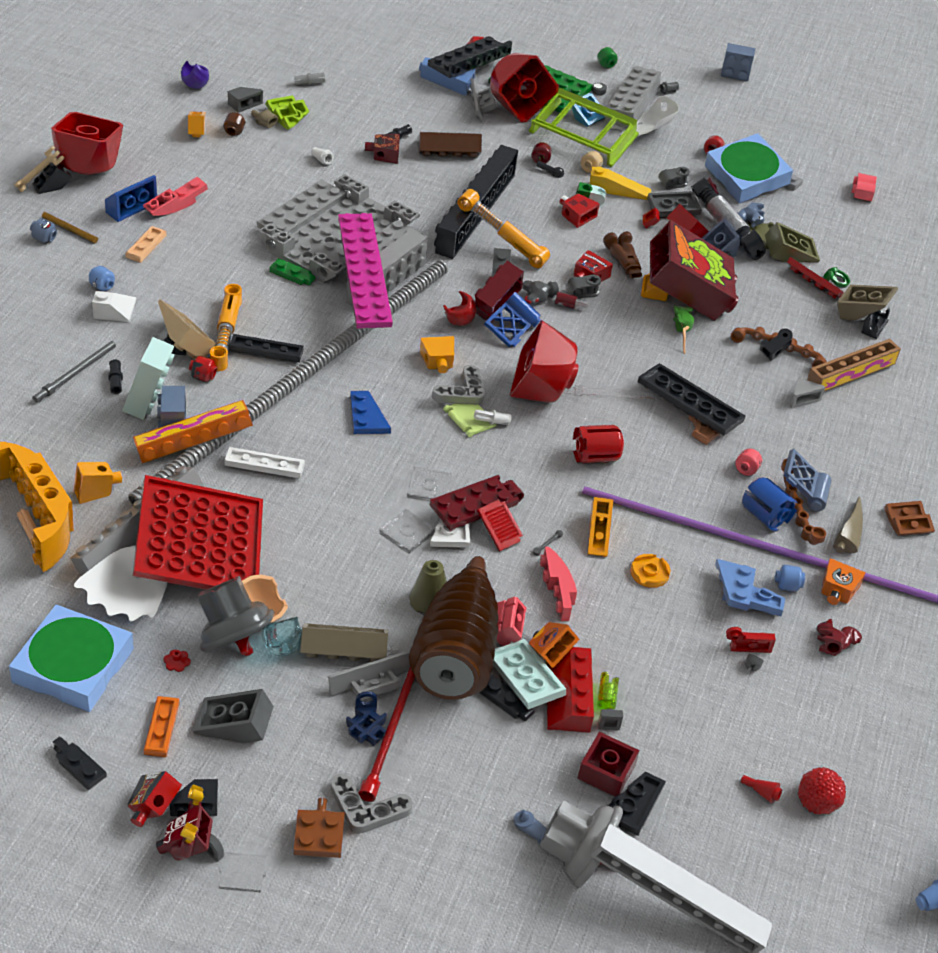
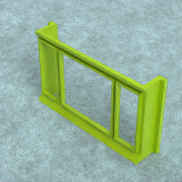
(619, 146)

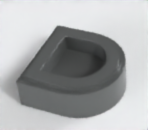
(215, 848)

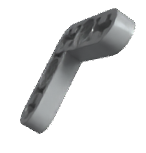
(447, 393)
(361, 811)

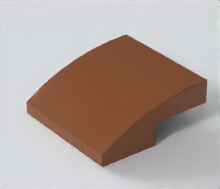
(909, 518)

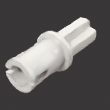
(492, 417)

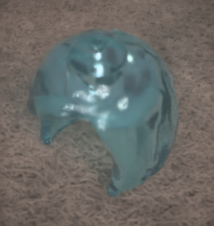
(282, 637)

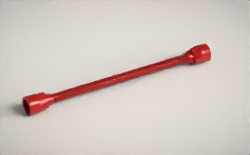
(370, 786)

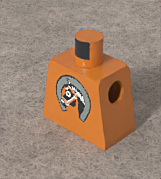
(841, 582)

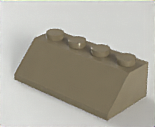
(344, 641)

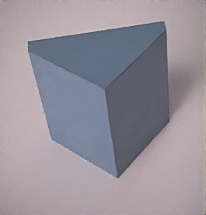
(723, 237)

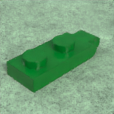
(292, 272)

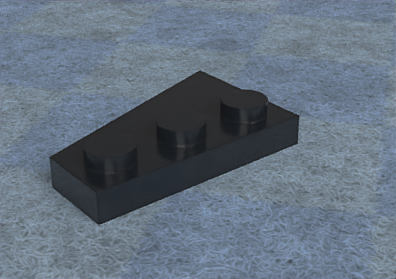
(638, 801)

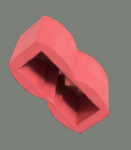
(864, 186)

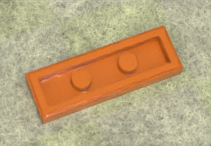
(161, 726)

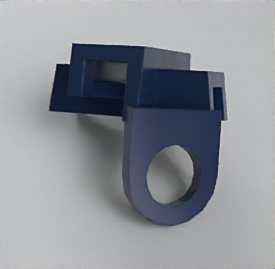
(363, 714)

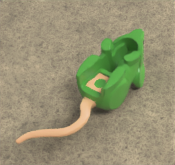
(683, 321)

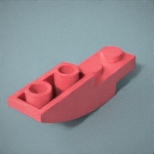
(174, 201)
(560, 581)

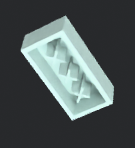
(149, 378)

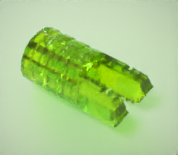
(607, 692)

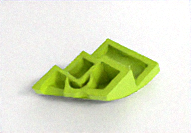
(288, 110)

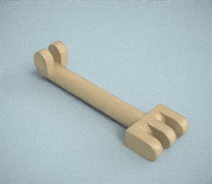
(21, 184)

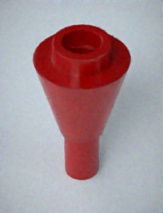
(767, 789)

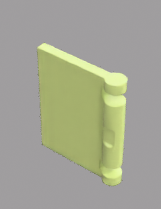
(464, 417)

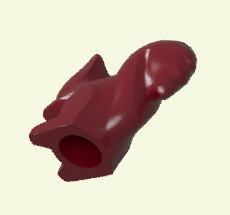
(835, 639)

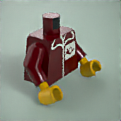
(190, 831)

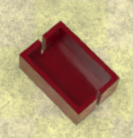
(498, 289)

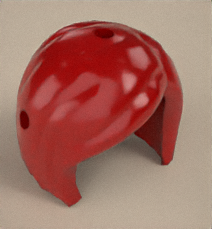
(462, 314)

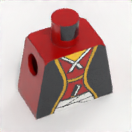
(152, 796)

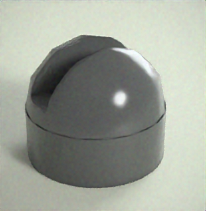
(754, 661)

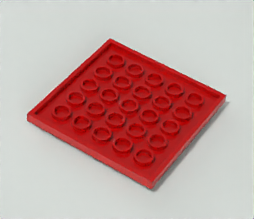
(196, 534)

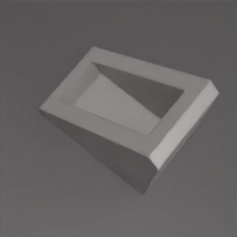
(806, 393)

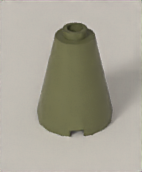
(427, 584)

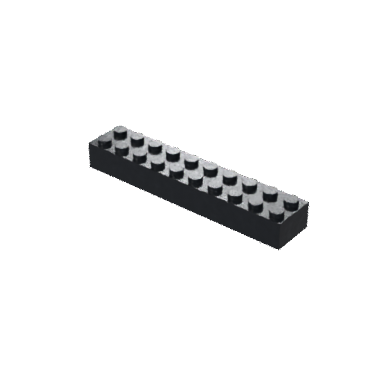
(489, 184)

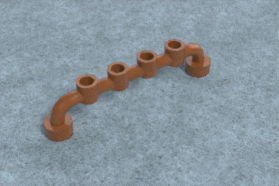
(807, 351)
(809, 533)

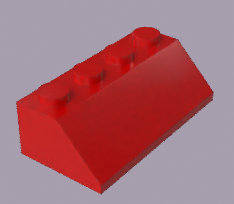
(575, 709)

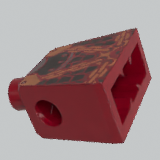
(385, 147)

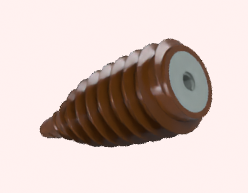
(457, 636)

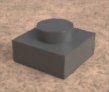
(610, 719)

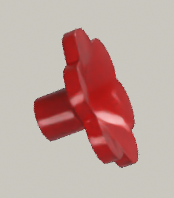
(176, 660)

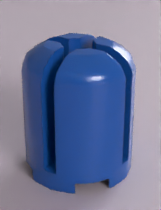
(769, 503)

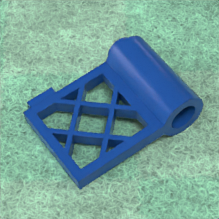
(520, 312)

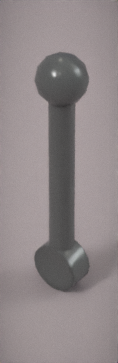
(537, 550)

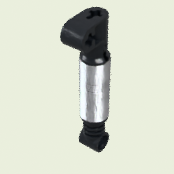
(720, 209)

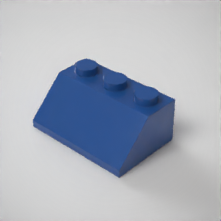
(131, 199)

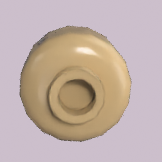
(591, 159)

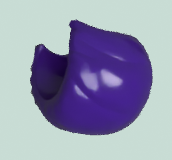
(194, 76)

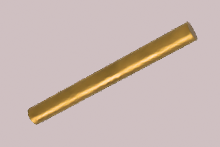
(69, 227)

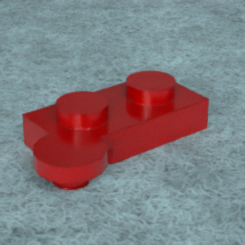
(750, 642)

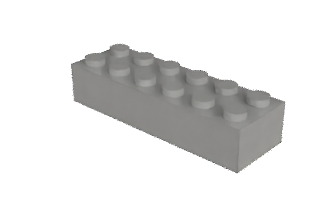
(635, 93)
(400, 259)

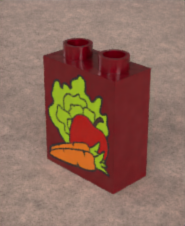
(693, 271)

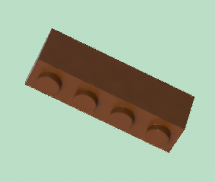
(449, 143)

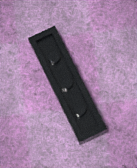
(266, 348)

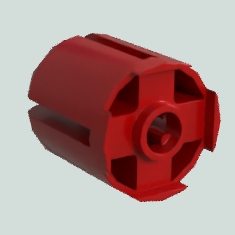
(598, 443)

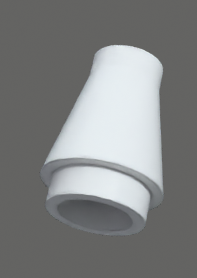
(322, 155)

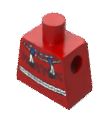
(593, 265)

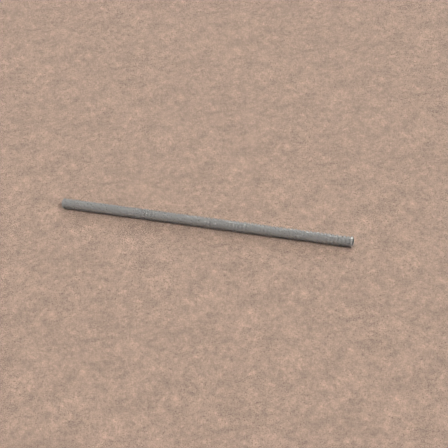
(301, 373)

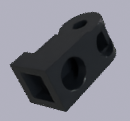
(777, 345)

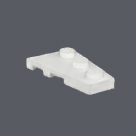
(450, 538)

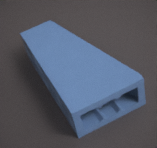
(458, 83)

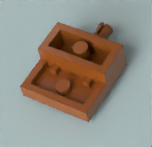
(319, 832)

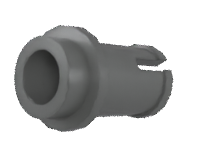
(668, 87)

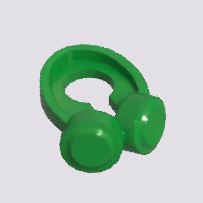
(829, 275)

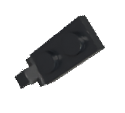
(78, 763)

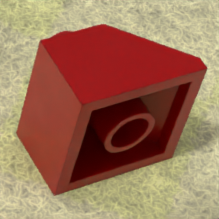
(687, 221)

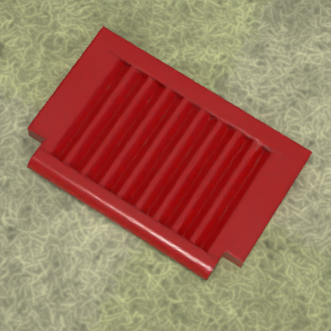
(500, 524)

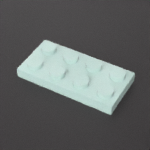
(527, 674)

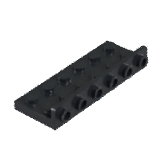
(470, 56)

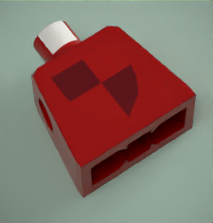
(579, 209)

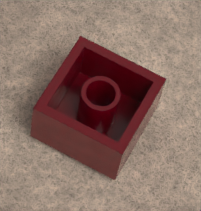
(608, 764)

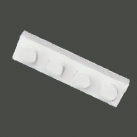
(264, 462)

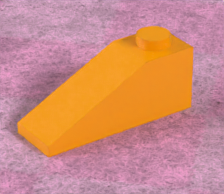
(196, 123)
(600, 526)

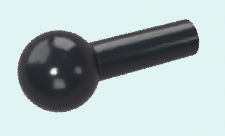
(557, 172)

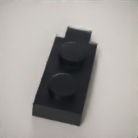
(506, 699)

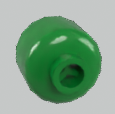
(607, 57)

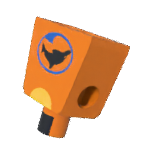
(553, 642)

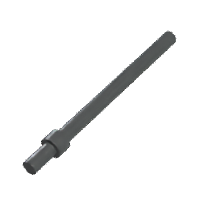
(50, 388)

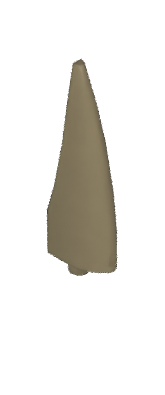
(850, 535)

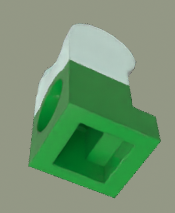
(592, 192)

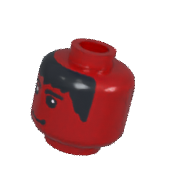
(203, 369)

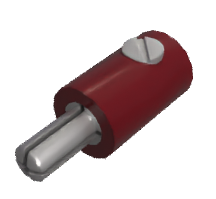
(569, 301)

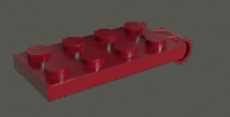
(461, 505)

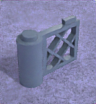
(817, 485)

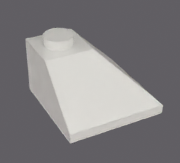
(112, 306)

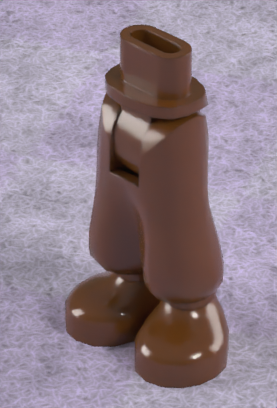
(623, 252)

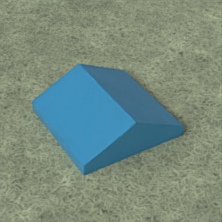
(585, 115)

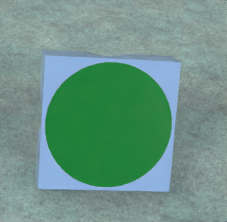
(748, 168)
(71, 657)

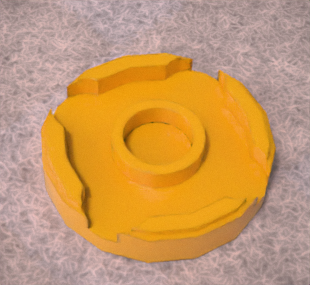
(650, 570)

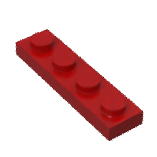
(809, 275)

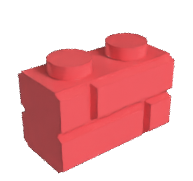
(510, 620)

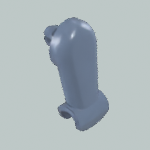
(527, 823)

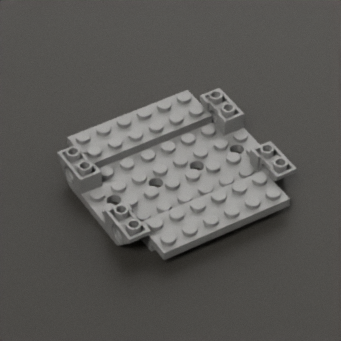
(308, 226)

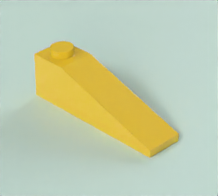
(617, 184)

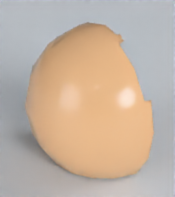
(264, 589)

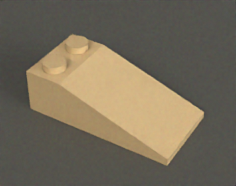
(185, 332)

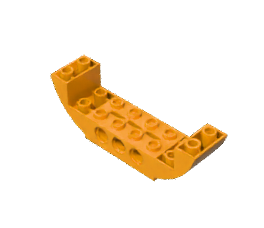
(46, 498)

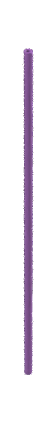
(753, 542)

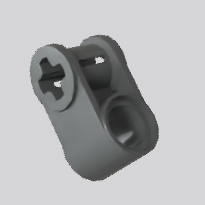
(674, 178)
(584, 287)

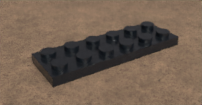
(691, 399)

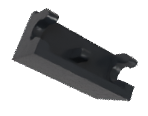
(875, 323)

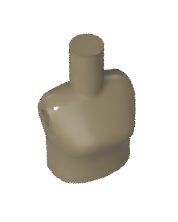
(265, 118)

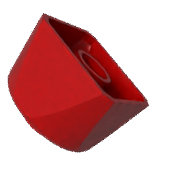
(522, 84)
(87, 142)
(545, 365)

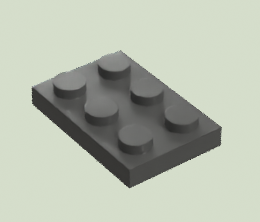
(668, 201)

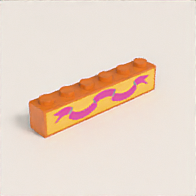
(192, 431)

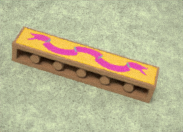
(855, 365)

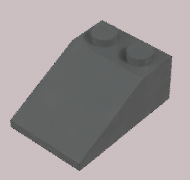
(235, 716)

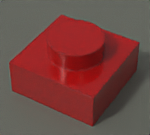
(651, 218)

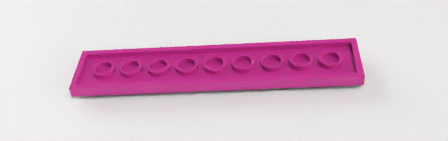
(364, 271)

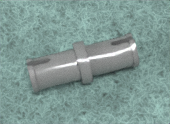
(309, 78)

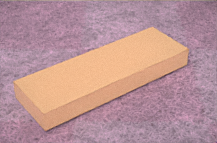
(146, 244)

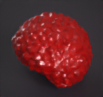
(822, 791)

